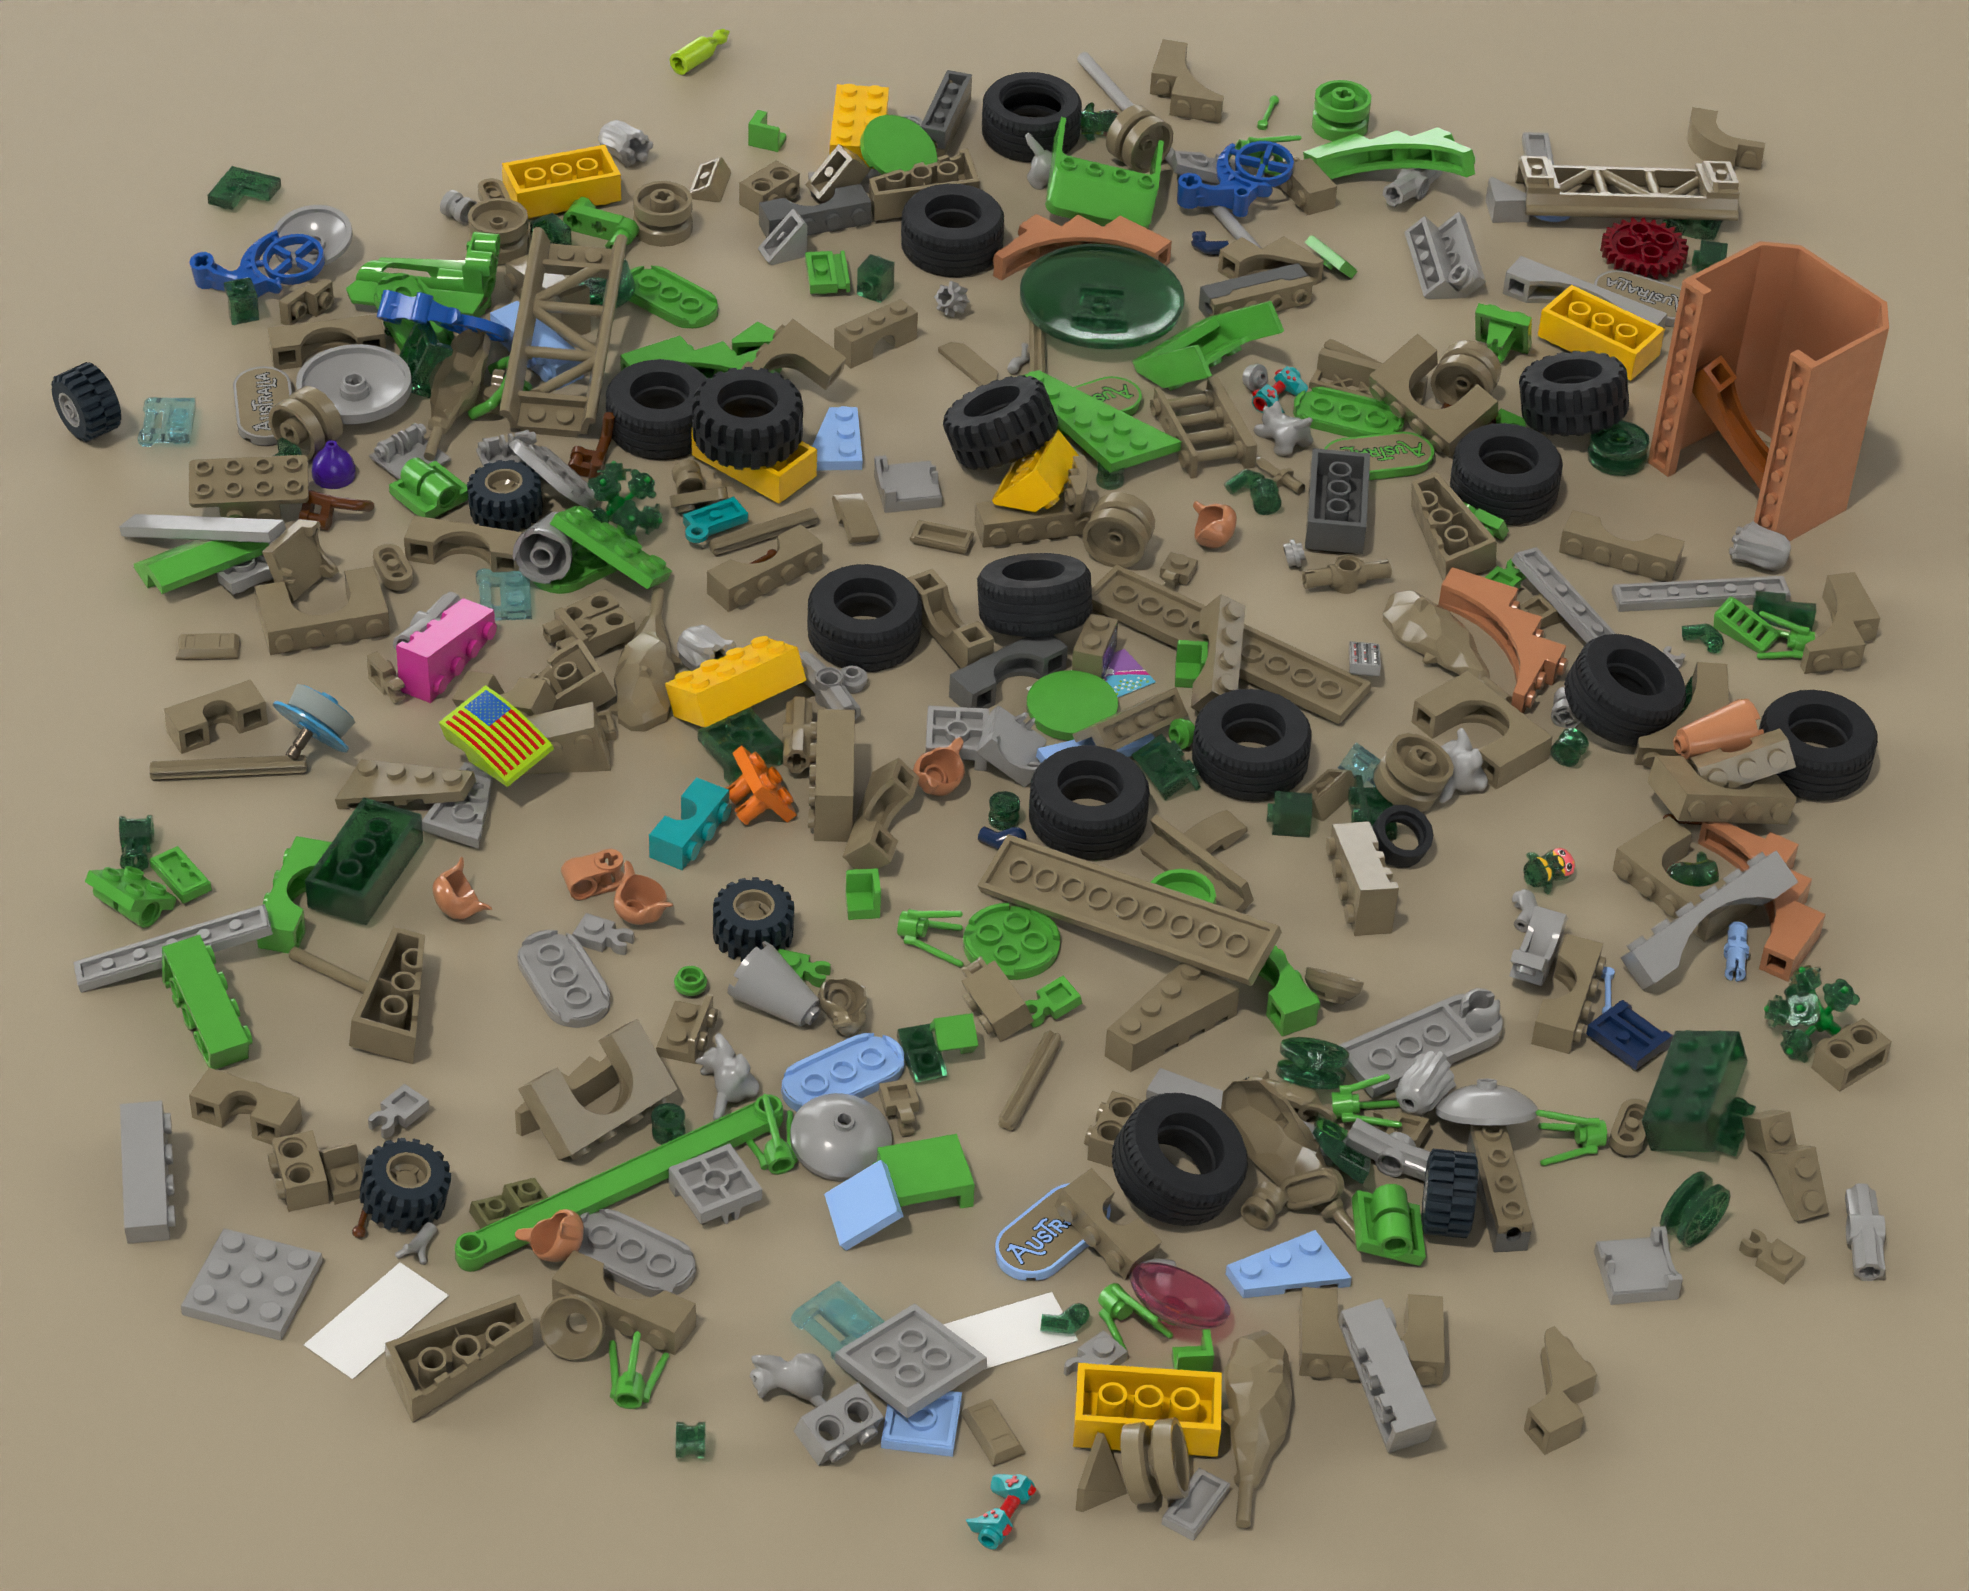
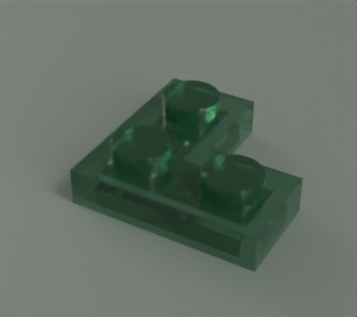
(242, 182)

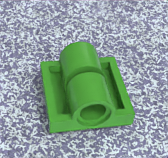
(428, 488)
(131, 894)
(1388, 1224)

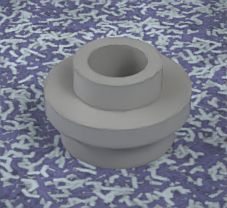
(1255, 377)
(1294, 553)
(854, 678)

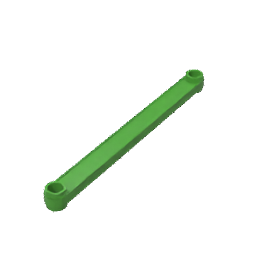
(617, 1183)

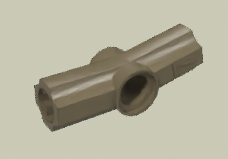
(797, 734)

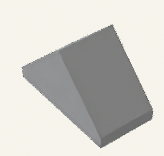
(1505, 202)
(786, 241)

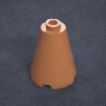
(1723, 728)

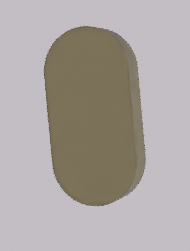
(1312, 1188)

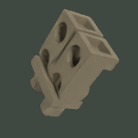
(594, 620)

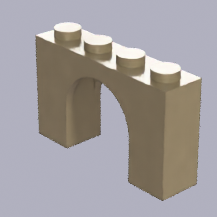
(800, 350)
(1442, 427)
(293, 630)
(1471, 701)
(1696, 799)
(1643, 866)
(642, 1085)
(1326, 1352)

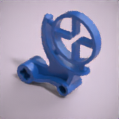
(1236, 187)
(211, 275)
(422, 308)

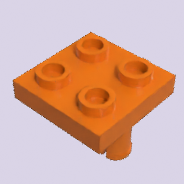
(764, 784)

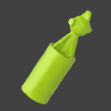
(697, 51)

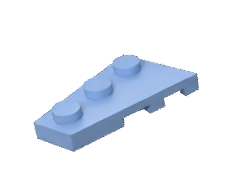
(839, 440)
(1290, 1265)

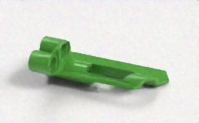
(452, 282)

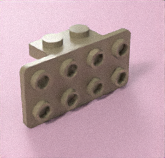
(249, 485)

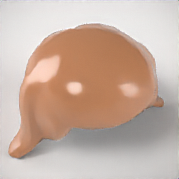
(1214, 525)
(941, 769)
(455, 895)
(639, 898)
(555, 1237)

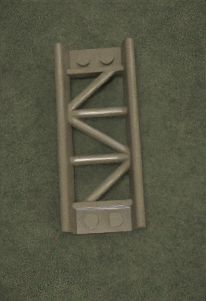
(1549, 185)
(538, 408)

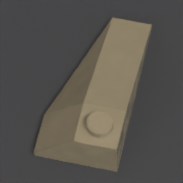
(576, 677)

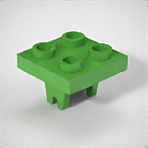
(1503, 330)

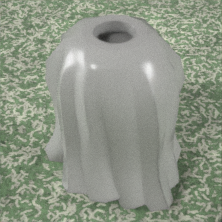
(625, 142)
(1760, 547)
(701, 644)
(1425, 1083)

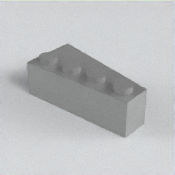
(146, 1172)
(1387, 1375)

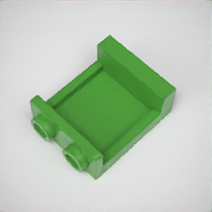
(929, 1170)

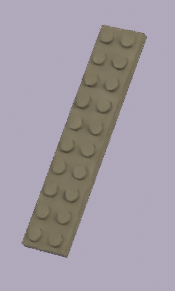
(1263, 661)
(1130, 909)

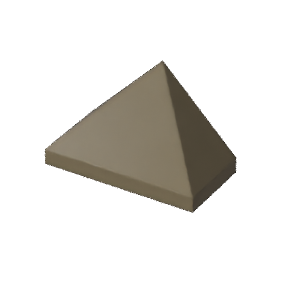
(1100, 1477)

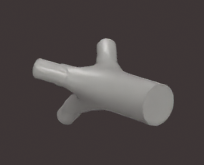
(419, 1243)

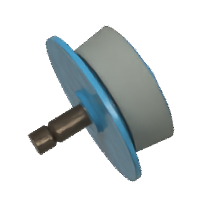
(317, 717)

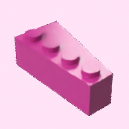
(443, 649)

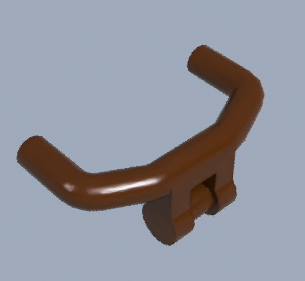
(586, 461)
(328, 504)

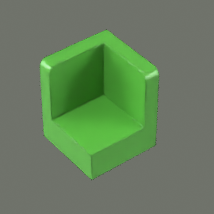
(764, 135)
(1189, 661)
(863, 894)
(955, 1033)
(1195, 1357)

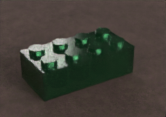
(364, 861)
(1695, 1091)

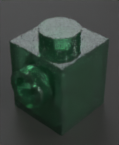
(1708, 254)
(875, 278)
(1290, 814)

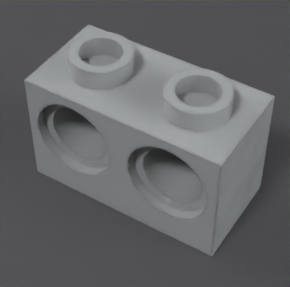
(834, 1419)

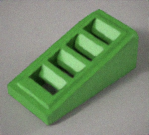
(1732, 613)

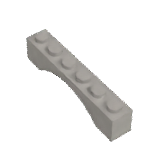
(1541, 284)
(1661, 953)

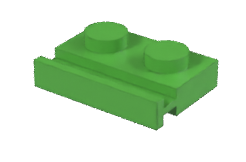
(827, 272)

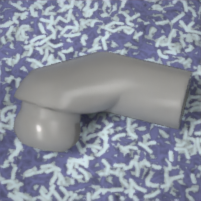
(1526, 902)

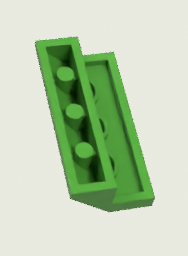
(194, 562)

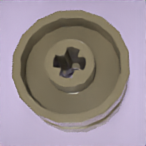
(1135, 137)
(663, 213)
(502, 218)
(1462, 369)
(306, 420)
(1119, 530)
(1413, 771)
(1155, 1461)

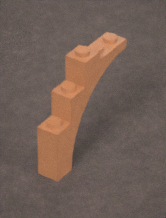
(1043, 236)
(1517, 632)
(1792, 924)

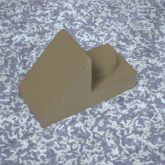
(342, 1172)

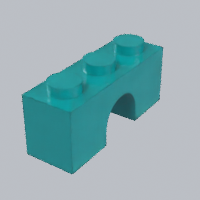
(702, 811)

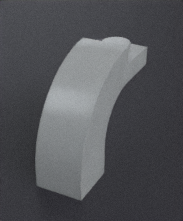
(1539, 946)

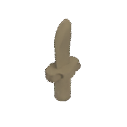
(1282, 476)

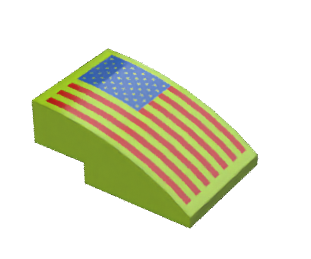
(495, 736)

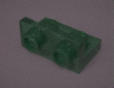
(1165, 767)
(1369, 805)

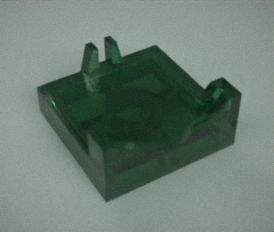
(422, 354)
(736, 730)

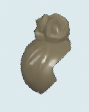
(845, 1004)

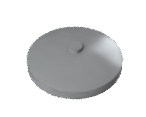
(359, 380)

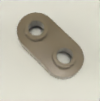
(491, 189)
(686, 501)
(393, 567)
(1627, 1131)

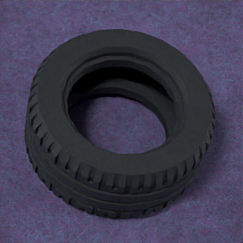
(1027, 94)

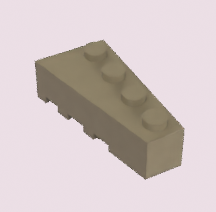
(578, 294)
(1451, 528)
(1362, 878)

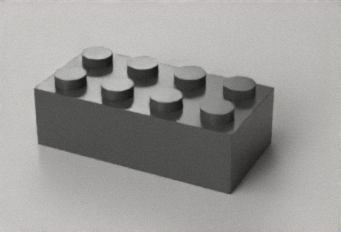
(1337, 501)

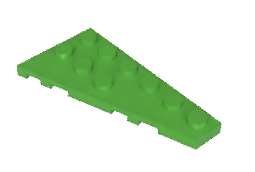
(1103, 430)

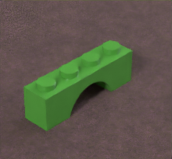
(288, 883)
(1290, 1002)

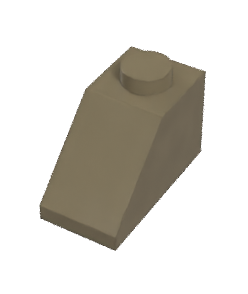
(838, 170)

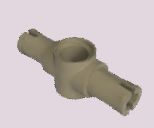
(1346, 574)

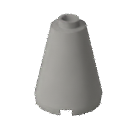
(543, 552)
(774, 987)

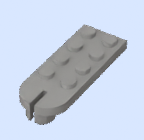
(1453, 1026)

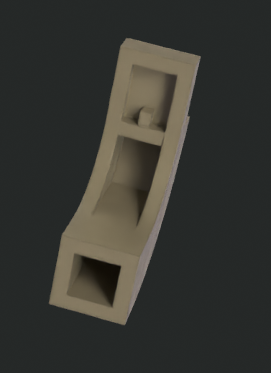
(1714, 145)

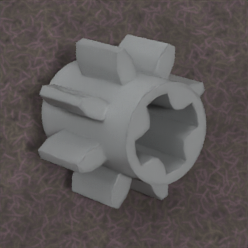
(951, 299)

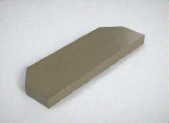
(969, 362)

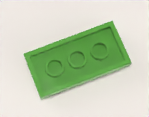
(611, 547)

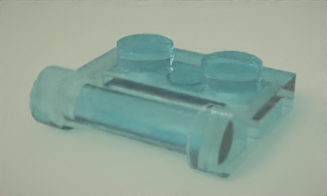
(176, 421)
(513, 592)
(842, 1311)

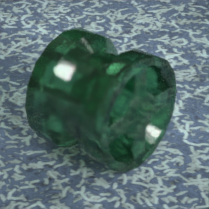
(1109, 480)
(1265, 496)
(1569, 747)
(1004, 810)
(667, 1123)
(690, 1440)

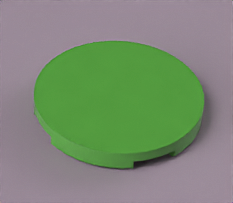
(896, 144)
(1070, 702)
(1013, 936)

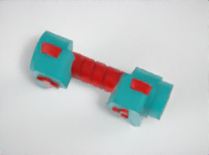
(1286, 380)
(996, 1523)

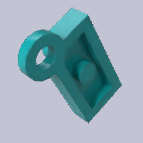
(713, 519)

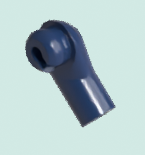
(1208, 247)
(996, 839)

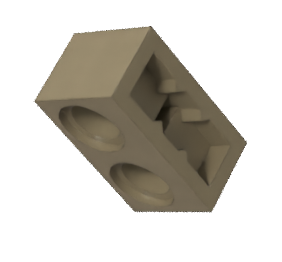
(768, 184)
(1851, 1054)
(1110, 1120)
(299, 1171)

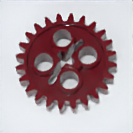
(1644, 248)

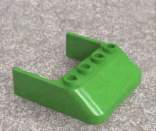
(1100, 190)
(1202, 345)

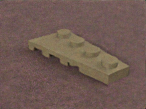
(404, 784)

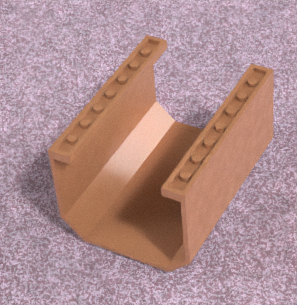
(1804, 370)

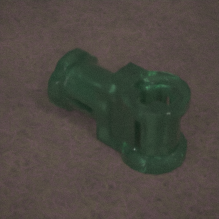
(136, 840)

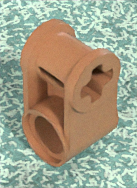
(591, 875)

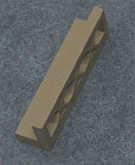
(1353, 371)
(1135, 721)
(1174, 850)

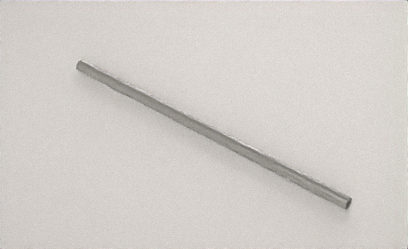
(1123, 102)

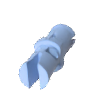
(1736, 951)

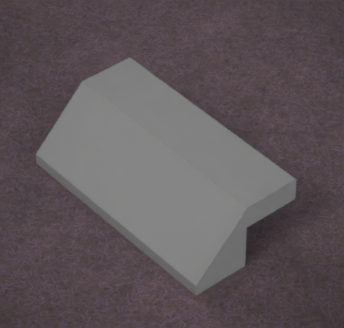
(1438, 251)

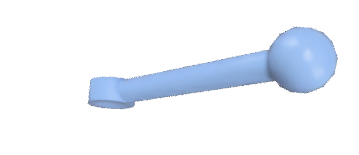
(1608, 975)

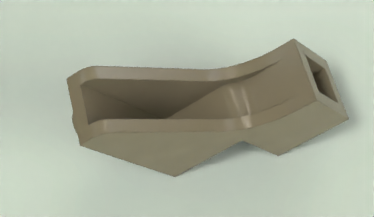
(1246, 258)
(1792, 1165)
(1567, 1382)

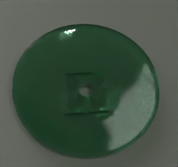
(1070, 283)

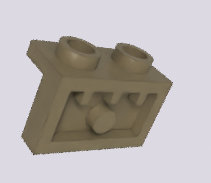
(687, 1030)

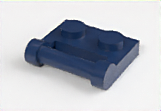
(1628, 1035)

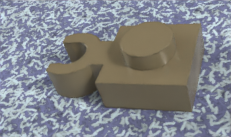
(384, 677)
(1412, 1125)
(1774, 1259)

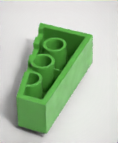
(204, 1002)

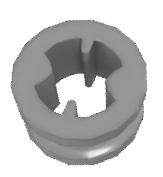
(1462, 276)

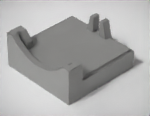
(907, 485)
(949, 723)
(1011, 744)
(715, 1184)
(1638, 1269)

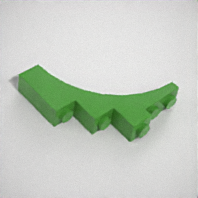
(1394, 150)
(706, 360)

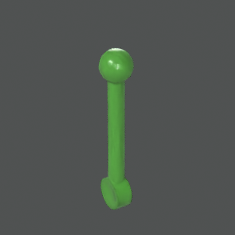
(1262, 124)

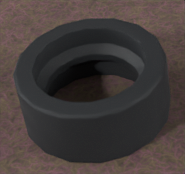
(1416, 822)

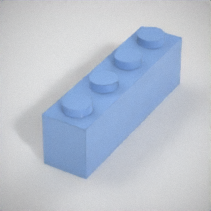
(542, 337)

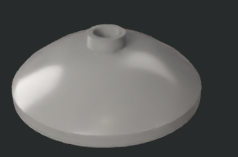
(321, 222)
(1486, 1105)
(834, 1148)

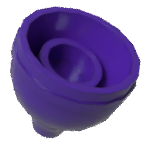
(333, 467)

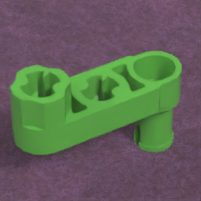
(587, 220)

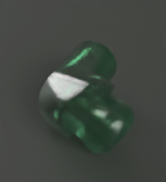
(1242, 479)
(1706, 634)
(1067, 1322)

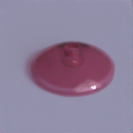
(1179, 1297)

